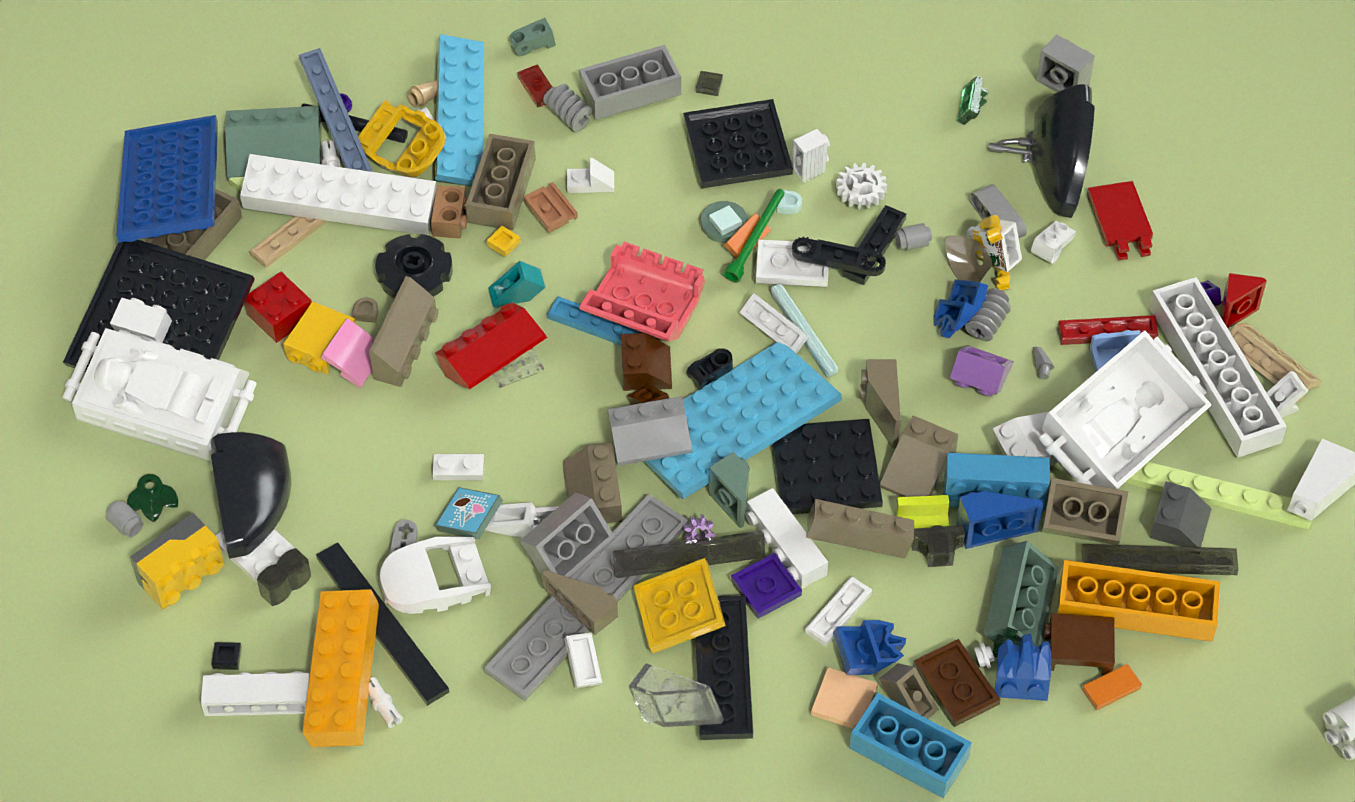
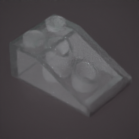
(673, 699)

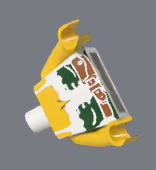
(1001, 243)

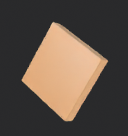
(843, 698)

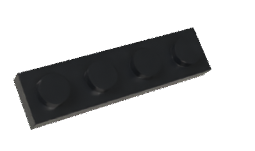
(879, 238)

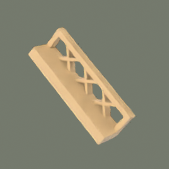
(1269, 358)

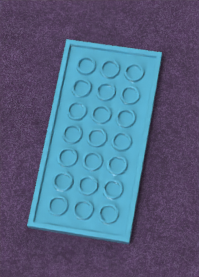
(745, 414)

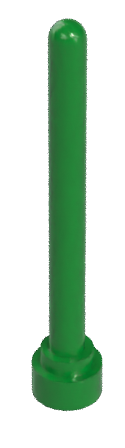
(734, 270)

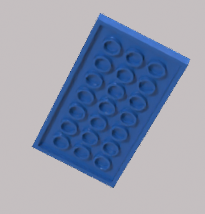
(168, 179)

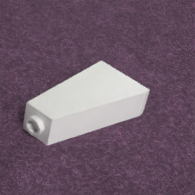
(1324, 481)

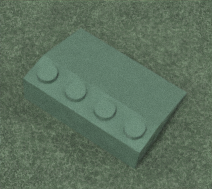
(272, 132)

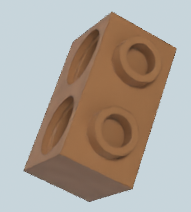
(449, 212)

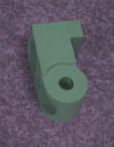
(532, 37)

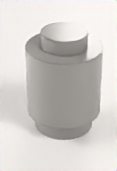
(913, 237)
(124, 518)

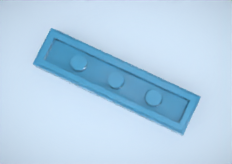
(569, 314)

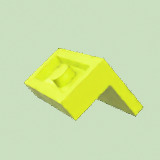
(924, 510)

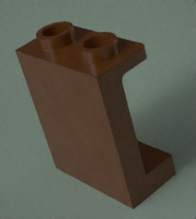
(1081, 641)

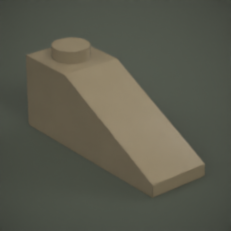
(582, 600)

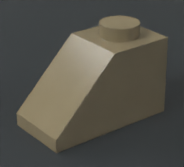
(908, 689)

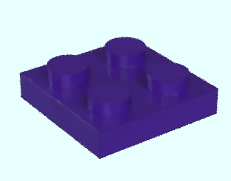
(766, 585)

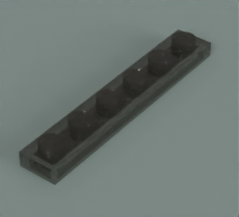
(678, 554)
(1164, 558)

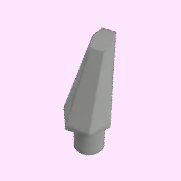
(1042, 362)

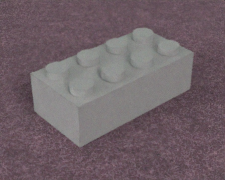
(630, 82)

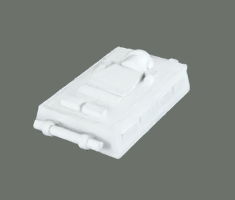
(157, 392)
(1124, 414)

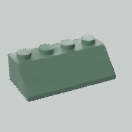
(1022, 593)

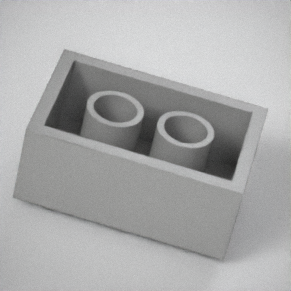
(568, 537)

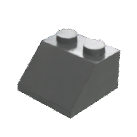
(1180, 517)

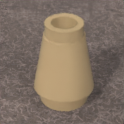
(422, 93)

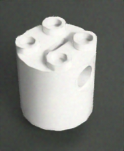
(1341, 727)

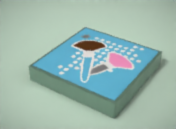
(468, 513)

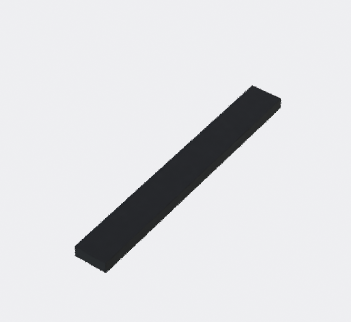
(388, 630)

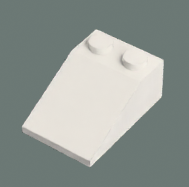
(1022, 437)

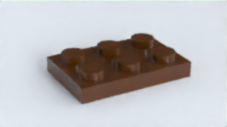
(956, 682)

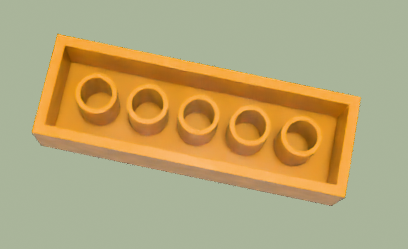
(1141, 599)
(341, 668)

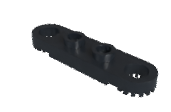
(838, 256)

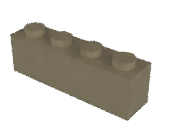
(860, 528)

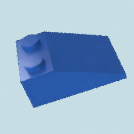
(996, 517)

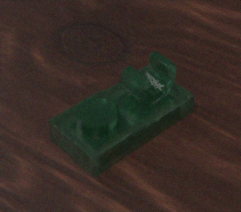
(972, 100)

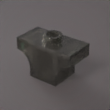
(938, 543)

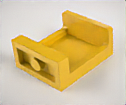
(313, 336)

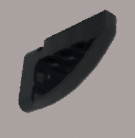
(1063, 146)
(251, 487)

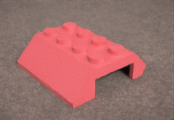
(647, 293)

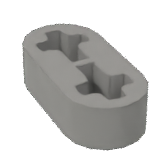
(412, 536)

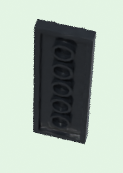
(725, 668)

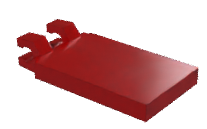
(1121, 217)

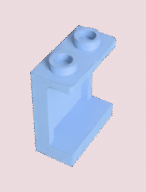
(1106, 346)

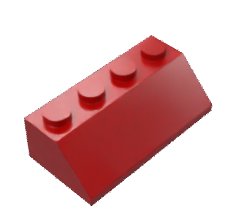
(489, 346)

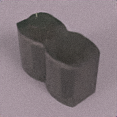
(281, 579)

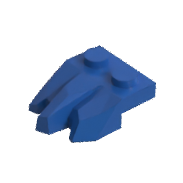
(961, 306)
(868, 646)
(1023, 670)

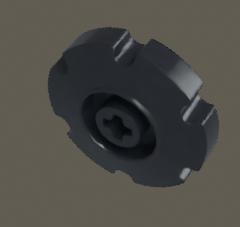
(417, 258)

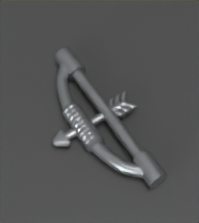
(1024, 142)

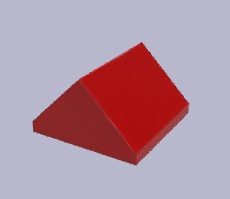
(1241, 297)

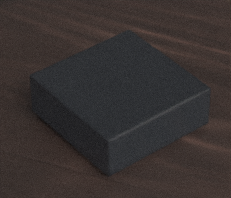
(226, 656)

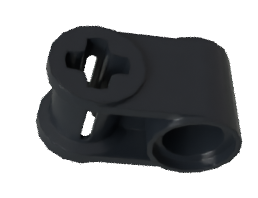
(709, 368)

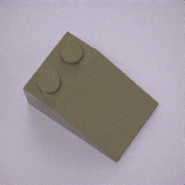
(881, 396)
(919, 459)

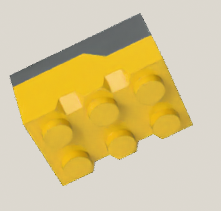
(177, 561)

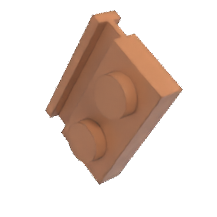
(550, 207)

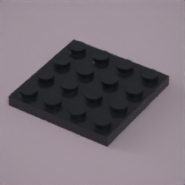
(737, 143)
(828, 464)

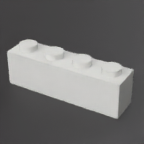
(786, 538)
(254, 694)

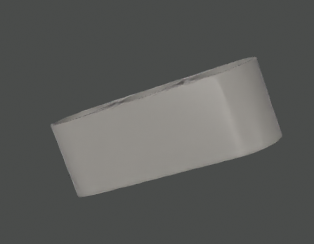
(991, 202)

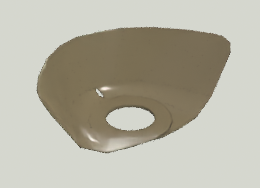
(962, 258)

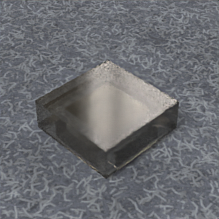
(709, 83)

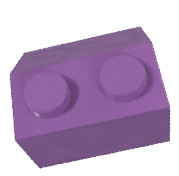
(980, 370)

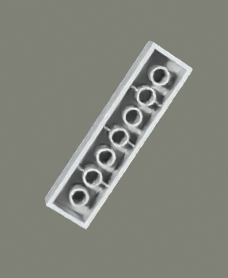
(338, 194)
(1212, 355)

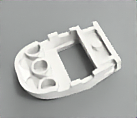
(411, 584)

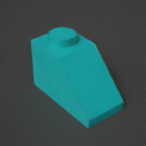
(517, 285)

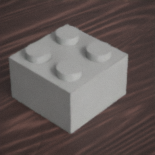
(1064, 65)

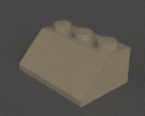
(595, 475)
(1085, 511)

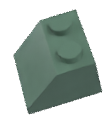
(730, 486)

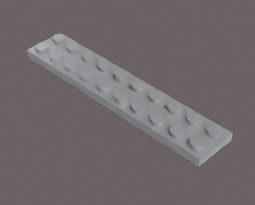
(540, 643)

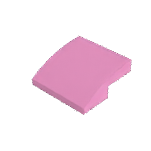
(350, 353)

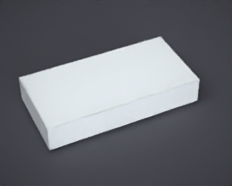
(583, 660)

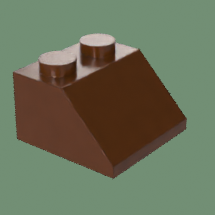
(645, 362)

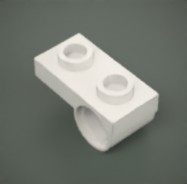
(1052, 241)

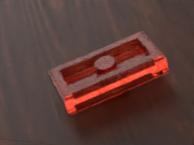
(535, 83)

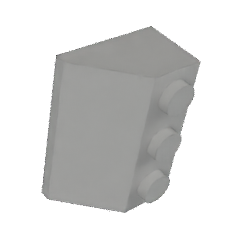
(650, 430)

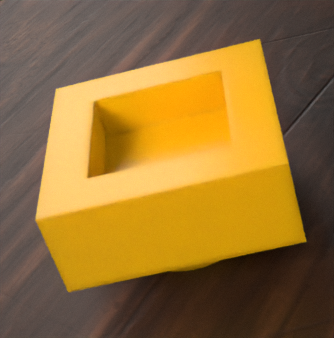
(503, 241)

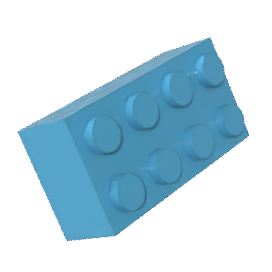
(997, 474)
(910, 745)

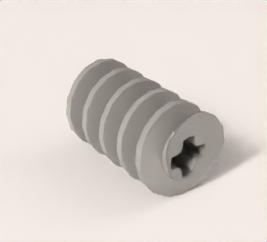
(568, 107)
(990, 316)

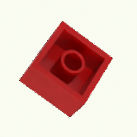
(277, 306)

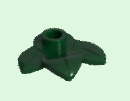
(152, 500)

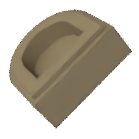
(365, 310)

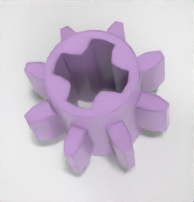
(696, 523)

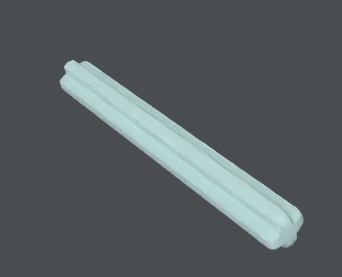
(813, 343)

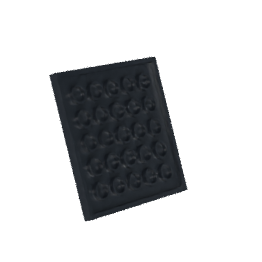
(196, 293)

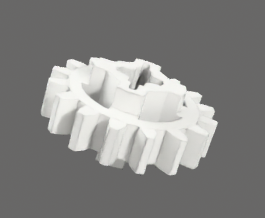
(861, 186)

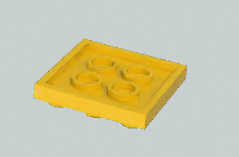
(679, 605)

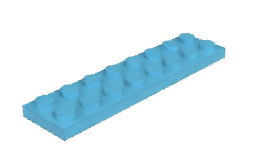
(460, 108)

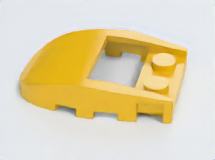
(421, 150)

